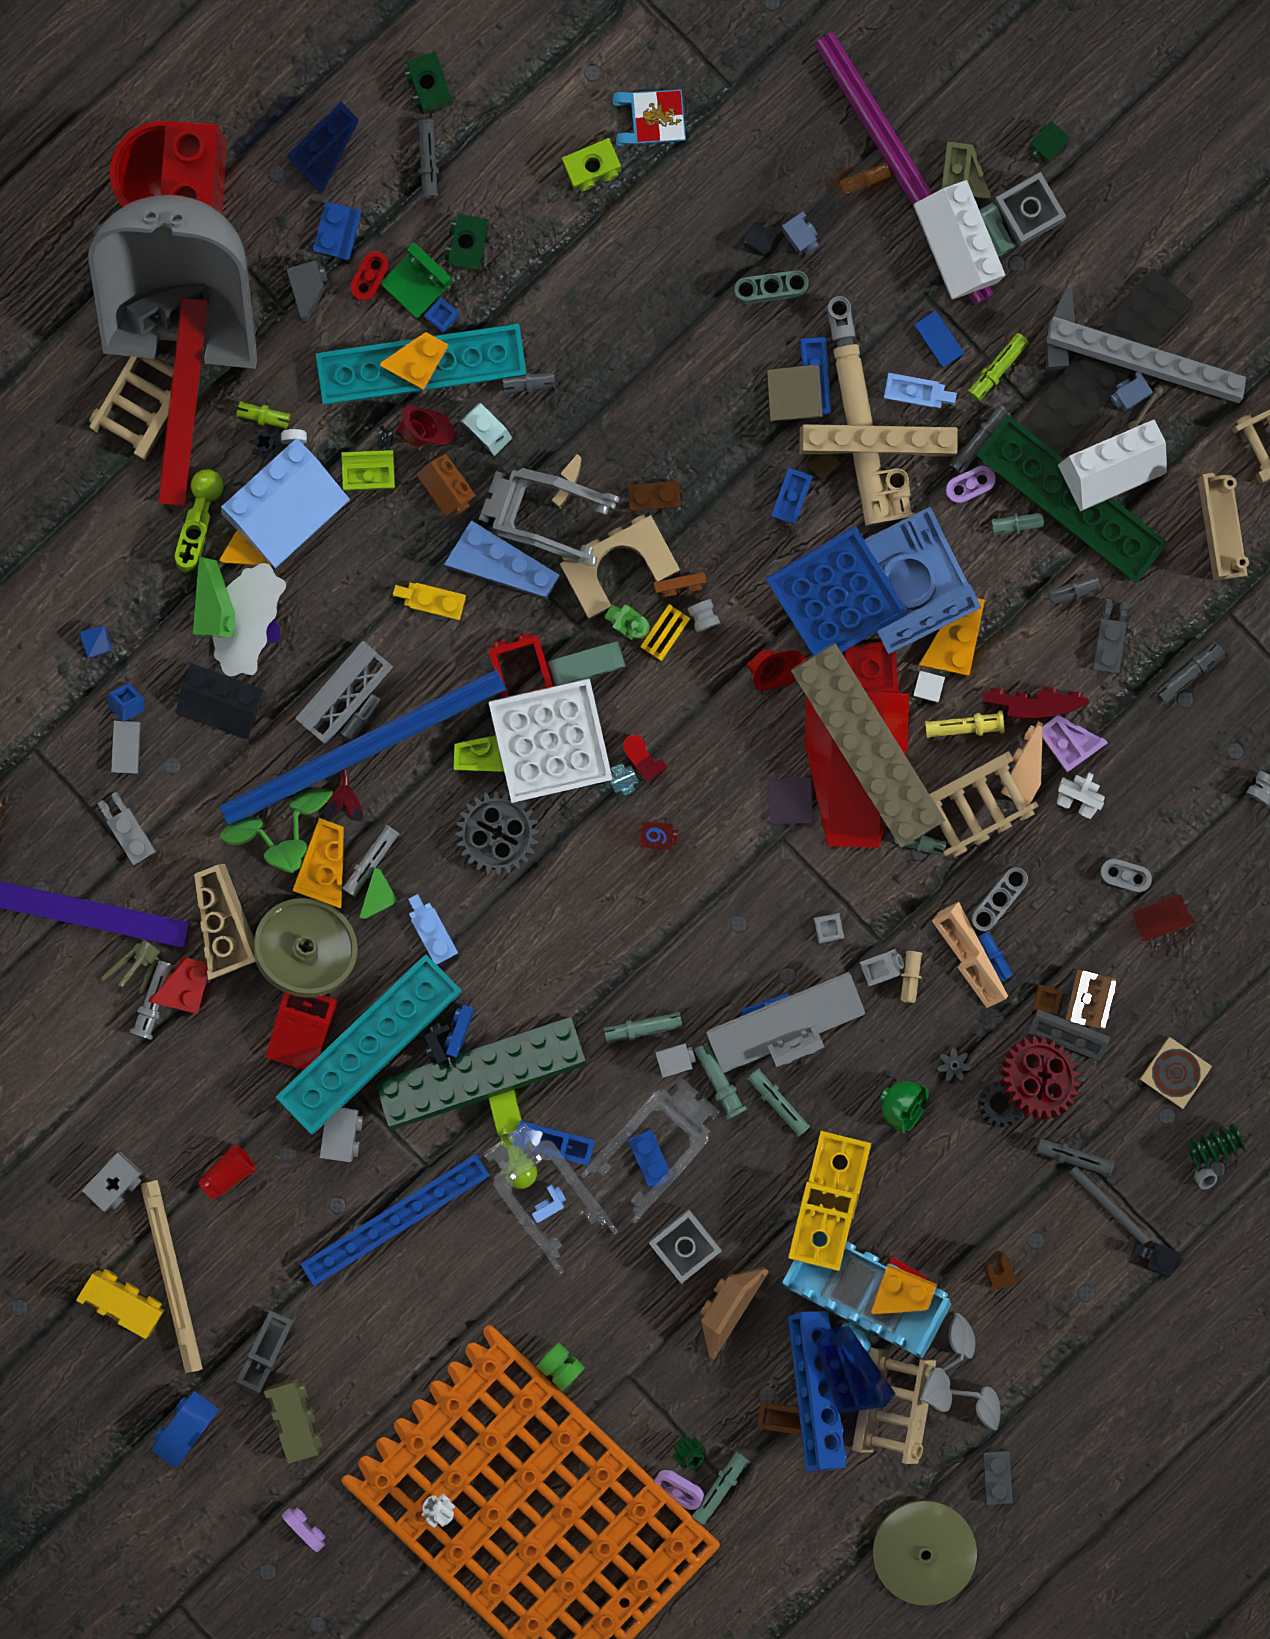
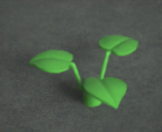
(288, 853)

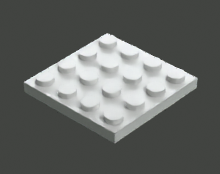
(550, 740)

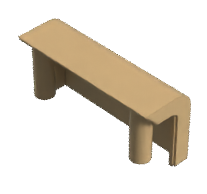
(1222, 526)

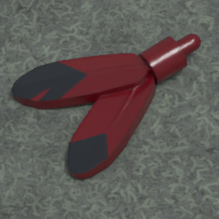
(342, 795)

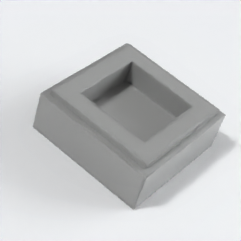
(828, 928)

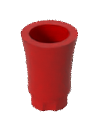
(227, 1172)

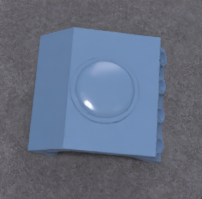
(924, 576)

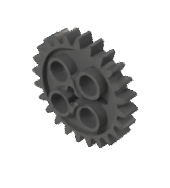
(486, 853)

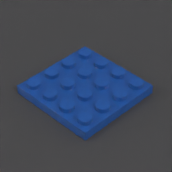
(837, 593)

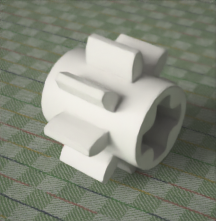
(438, 1510)

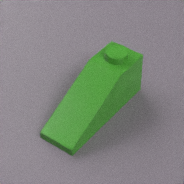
(212, 606)

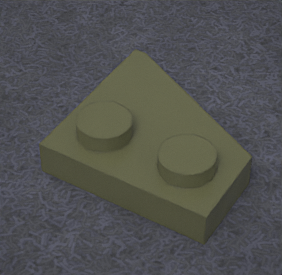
(963, 165)

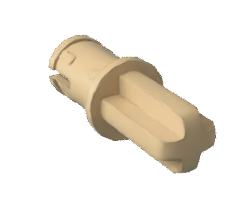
(911, 976)

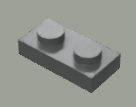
(997, 1477)

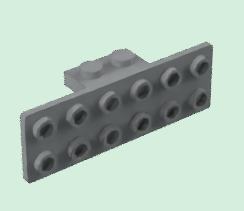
(787, 1026)

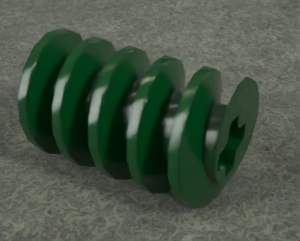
(1216, 1145)

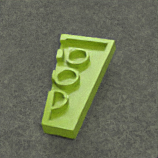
(478, 755)

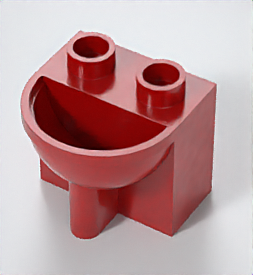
(170, 160)

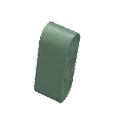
(781, 279)
(586, 664)

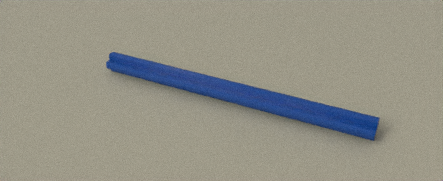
(363, 747)

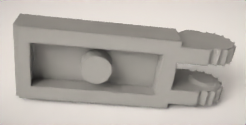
(128, 831)

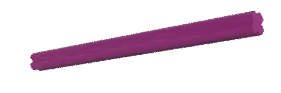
(879, 128)

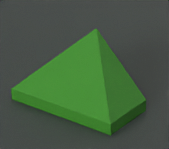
(378, 895)

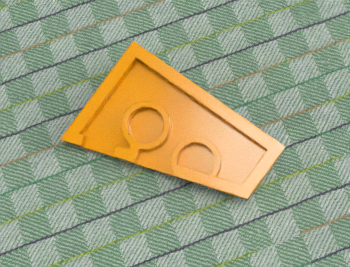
(955, 645)
(323, 865)

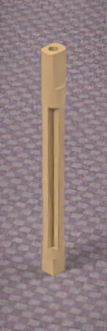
(171, 1276)

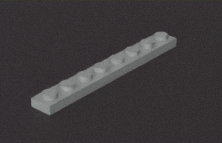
(1146, 359)

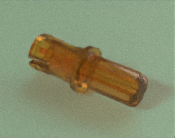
(865, 178)

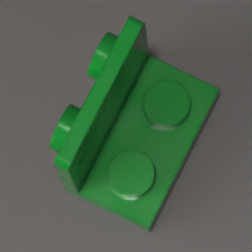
(416, 281)

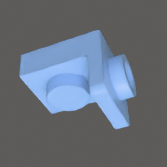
(546, 1208)

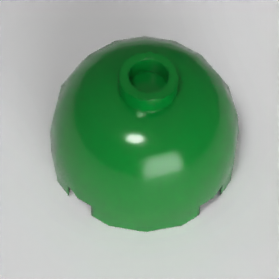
(902, 1104)

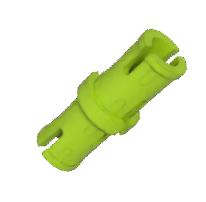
(263, 415)

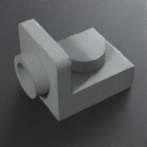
(882, 967)

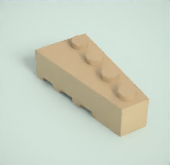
(223, 923)

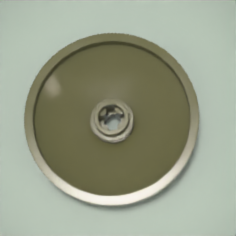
(310, 928)
(918, 1528)

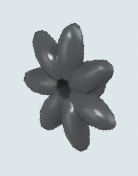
(954, 1058)

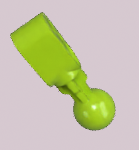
(206, 487)
(507, 1119)

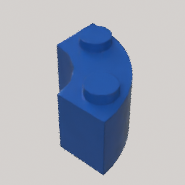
(185, 1429)

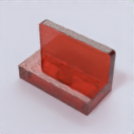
(1162, 917)

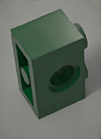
(428, 67)
(470, 258)

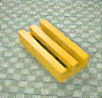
(677, 614)

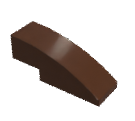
(780, 1418)

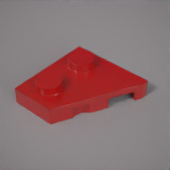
(183, 987)

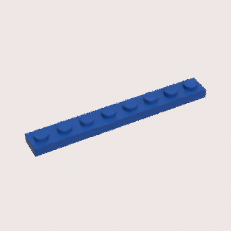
(395, 1219)

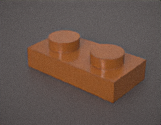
(669, 587)

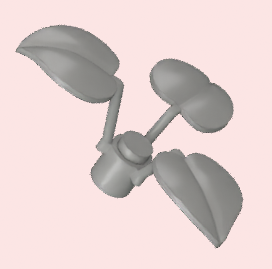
(937, 1390)

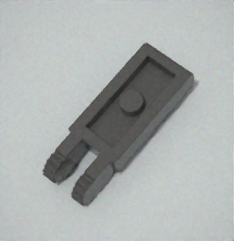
(1110, 639)

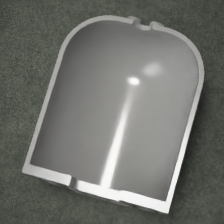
(166, 246)

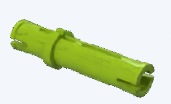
(992, 374)

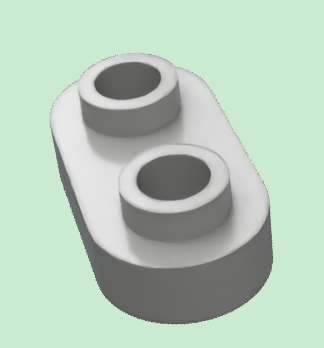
(1125, 875)

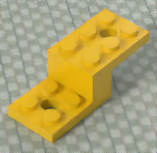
(830, 1200)

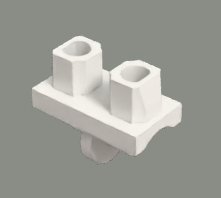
(1083, 791)

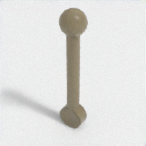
(1157, 390)

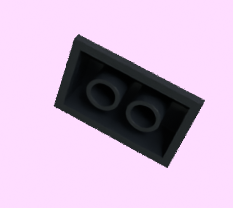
(219, 700)

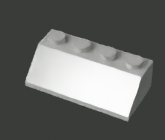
(959, 240)
(1115, 465)

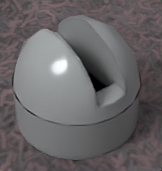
(1205, 1177)

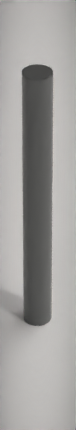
(1109, 1205)

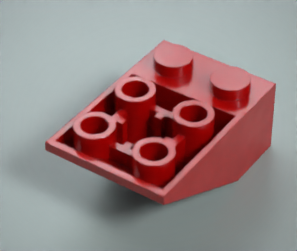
(301, 1029)

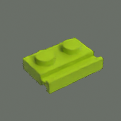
(368, 470)

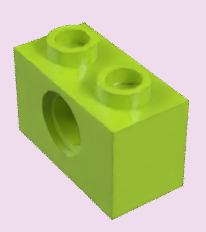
(603, 154)

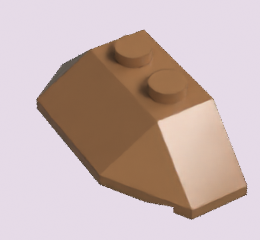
(728, 1306)

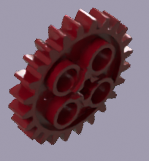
(1039, 1078)

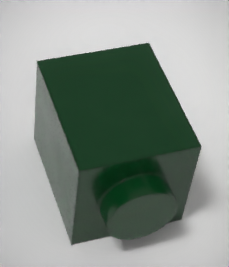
(1048, 143)

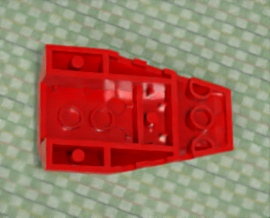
(843, 803)

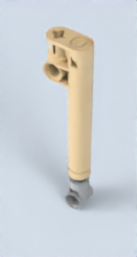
(878, 497)

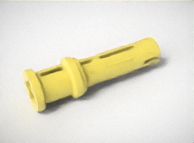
(978, 724)

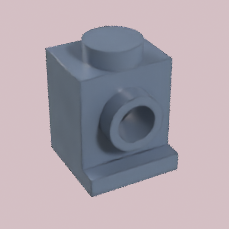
(800, 234)
(1130, 392)

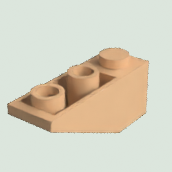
(1028, 765)

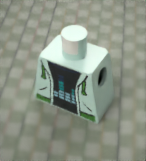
(486, 429)

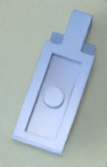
(917, 391)
(431, 931)

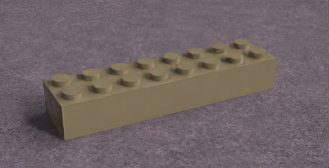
(867, 745)

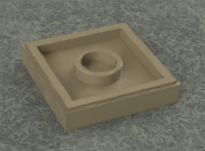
(794, 393)

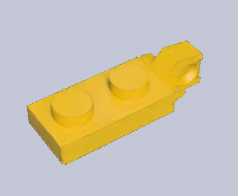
(432, 600)

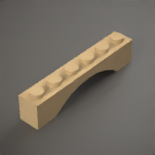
(878, 439)

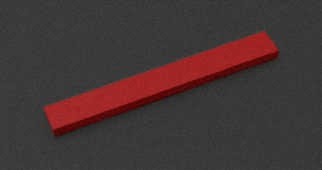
(182, 401)

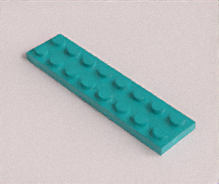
(469, 359)
(368, 1044)

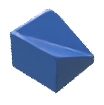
(96, 641)
(125, 702)

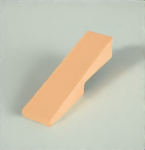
(974, 962)

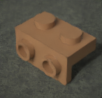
(1091, 999)

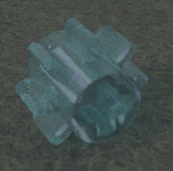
(623, 779)

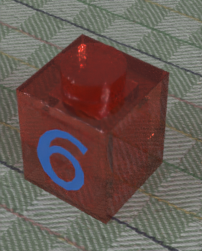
(658, 836)

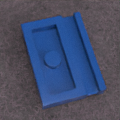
(337, 231)

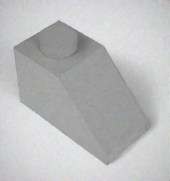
(675, 1059)

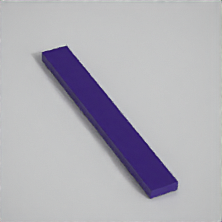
(93, 914)

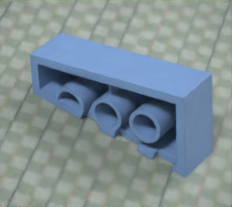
(493, 559)

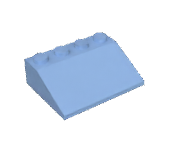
(285, 503)

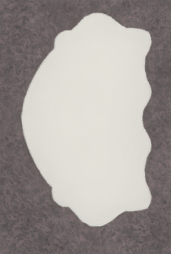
(255, 606)

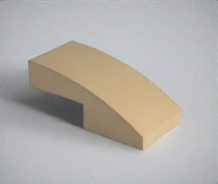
(571, 474)

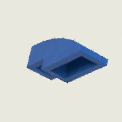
(571, 1146)

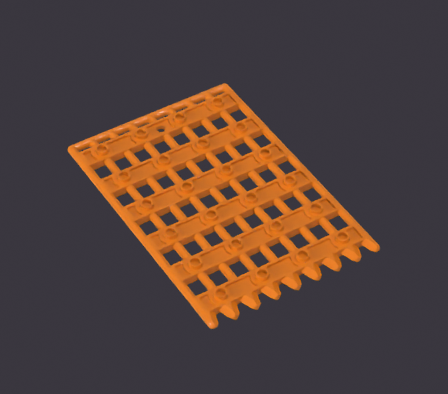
(549, 1530)

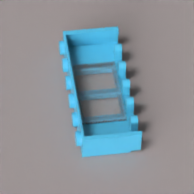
(853, 1293)

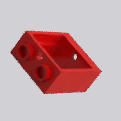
(523, 641)

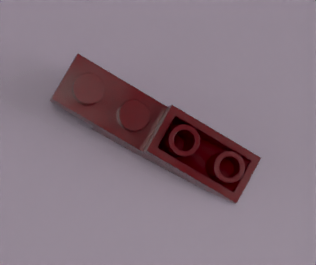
(1045, 705)

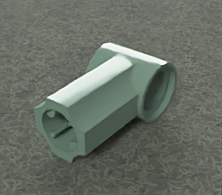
(996, 230)

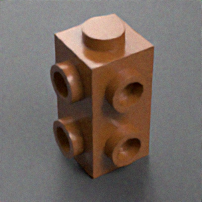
(446, 485)

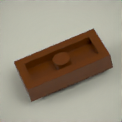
(654, 496)

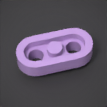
(970, 485)
(682, 1490)
(312, 1536)

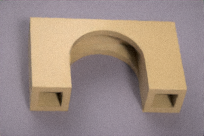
(640, 537)

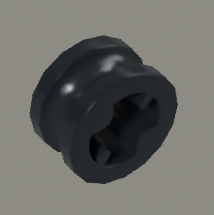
(385, 438)

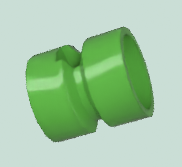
(560, 1366)

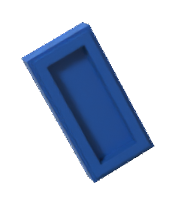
(939, 339)

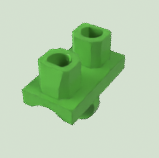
(628, 622)

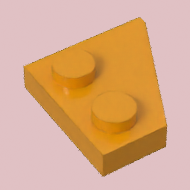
(417, 360)

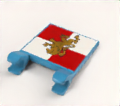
(655, 117)

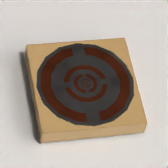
(1175, 1072)

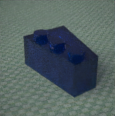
(322, 148)
(852, 1372)

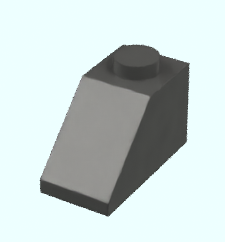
(307, 286)

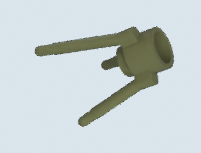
(145, 954)

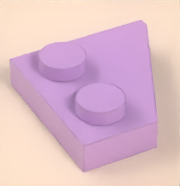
(1070, 742)

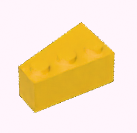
(121, 1303)

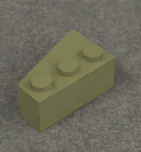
(294, 1420)

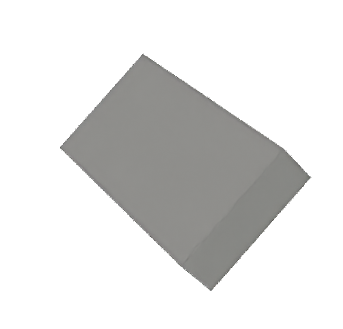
(126, 747)

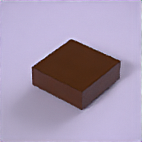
(1047, 999)

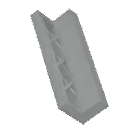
(340, 689)

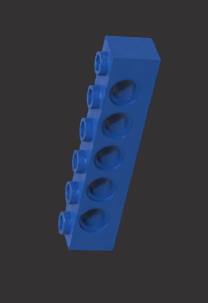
(811, 1403)

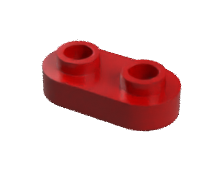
(368, 276)

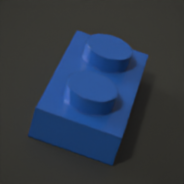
(791, 496)
(462, 1020)
(649, 1157)

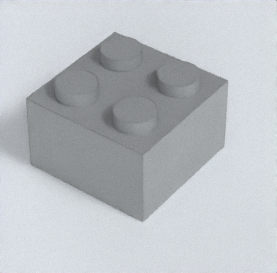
(1029, 209)
(685, 1246)

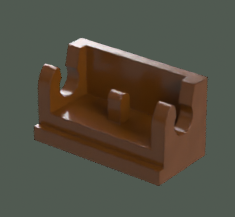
(1003, 1274)

